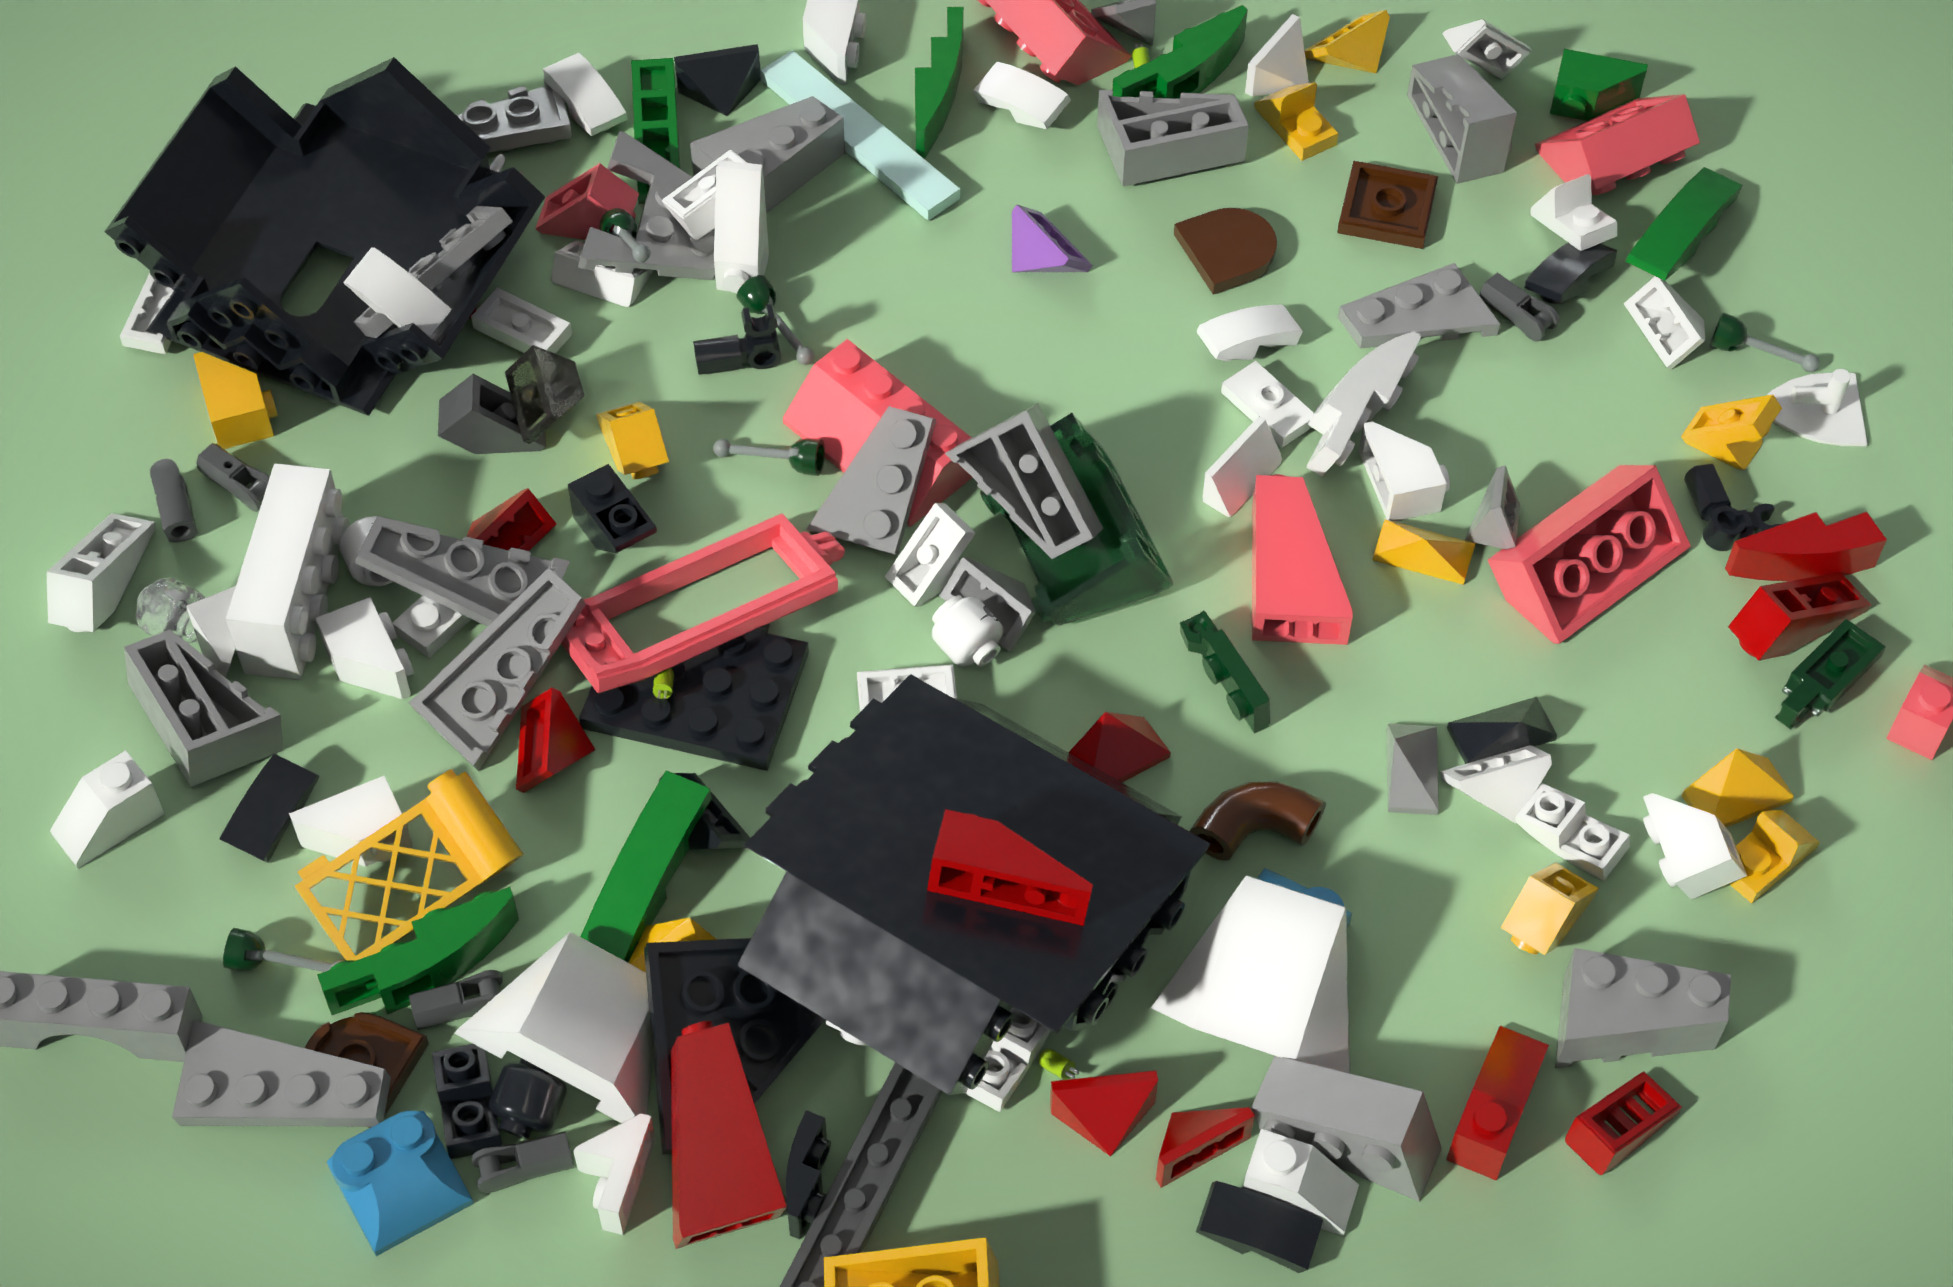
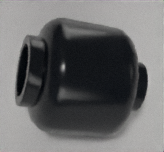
(527, 1099)

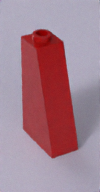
(718, 1145)

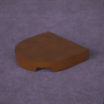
(1228, 246)
(373, 1042)

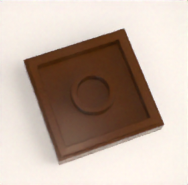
(1387, 204)

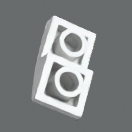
(1023, 93)
(587, 94)
(396, 293)
(1243, 331)
(1566, 830)
(1010, 1060)

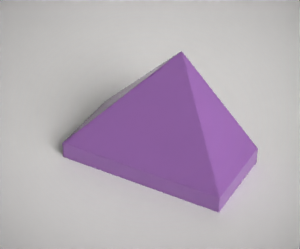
(1041, 246)

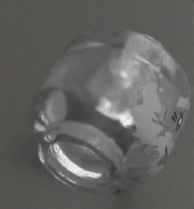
(164, 608)

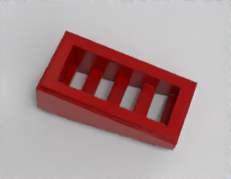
(1600, 1143)

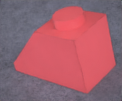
(583, 203)
(1925, 713)

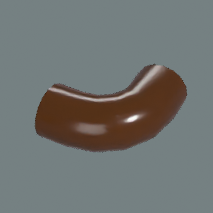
(1256, 808)

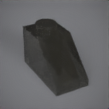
(542, 390)

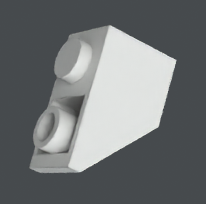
(832, 34)
(363, 650)
(1695, 846)

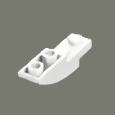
(1359, 397)

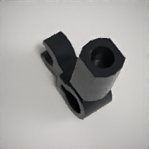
(758, 347)
(1713, 505)

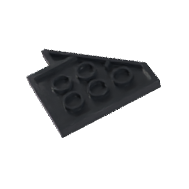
(721, 702)
(704, 983)

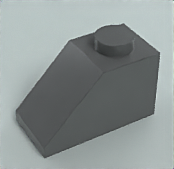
(482, 419)

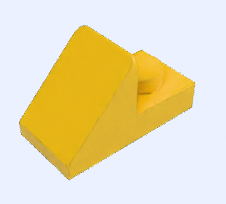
(1297, 120)
(1733, 429)
(1771, 852)

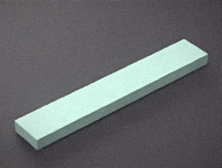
(866, 137)

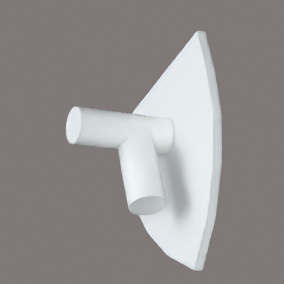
(1822, 408)

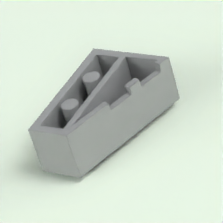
(1170, 136)
(1638, 1007)

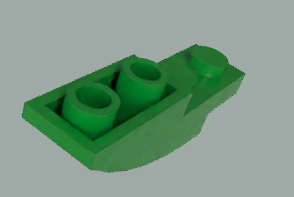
(1194, 63)
(444, 949)

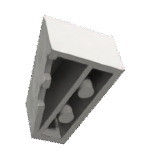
(1463, 117)
(788, 142)
(1032, 480)
(197, 711)
(1354, 1121)

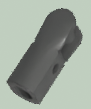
(1519, 307)
(233, 475)
(173, 501)
(448, 1001)
(533, 1160)

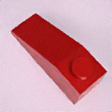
(1795, 613)
(999, 868)
(1497, 1103)

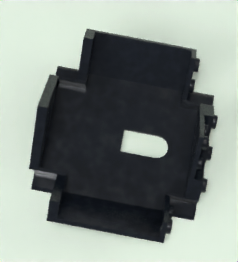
(253, 194)
(938, 972)

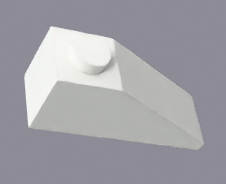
(740, 224)
(96, 572)

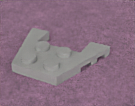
(671, 247)

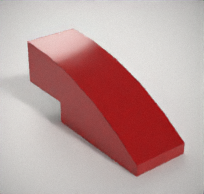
(1808, 549)

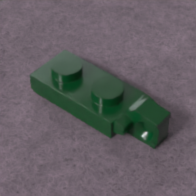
(1227, 667)
(1828, 673)

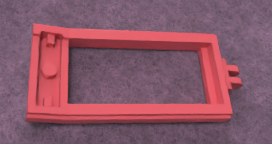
(610, 661)

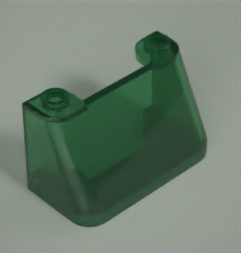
(1113, 566)

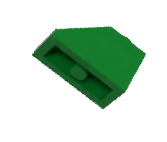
(1595, 84)

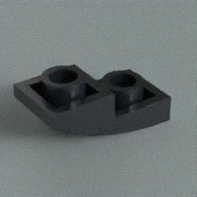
(1567, 272)
(266, 806)
(464, 1098)
(803, 1176)
(1259, 1224)

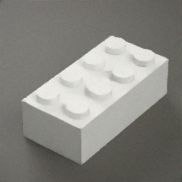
(287, 572)

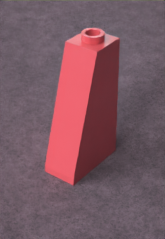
(1293, 571)

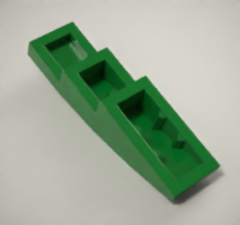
(938, 84)
(655, 111)
(1683, 224)
(646, 865)

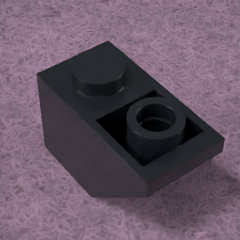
(608, 511)

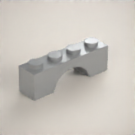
(140, 1017)

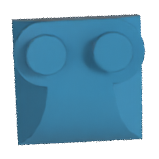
(398, 1179)

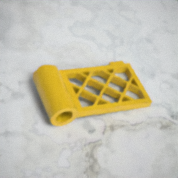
(462, 825)

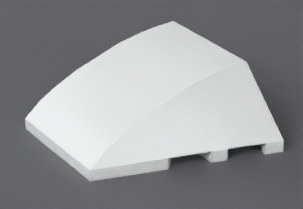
(1269, 976)
(579, 1020)

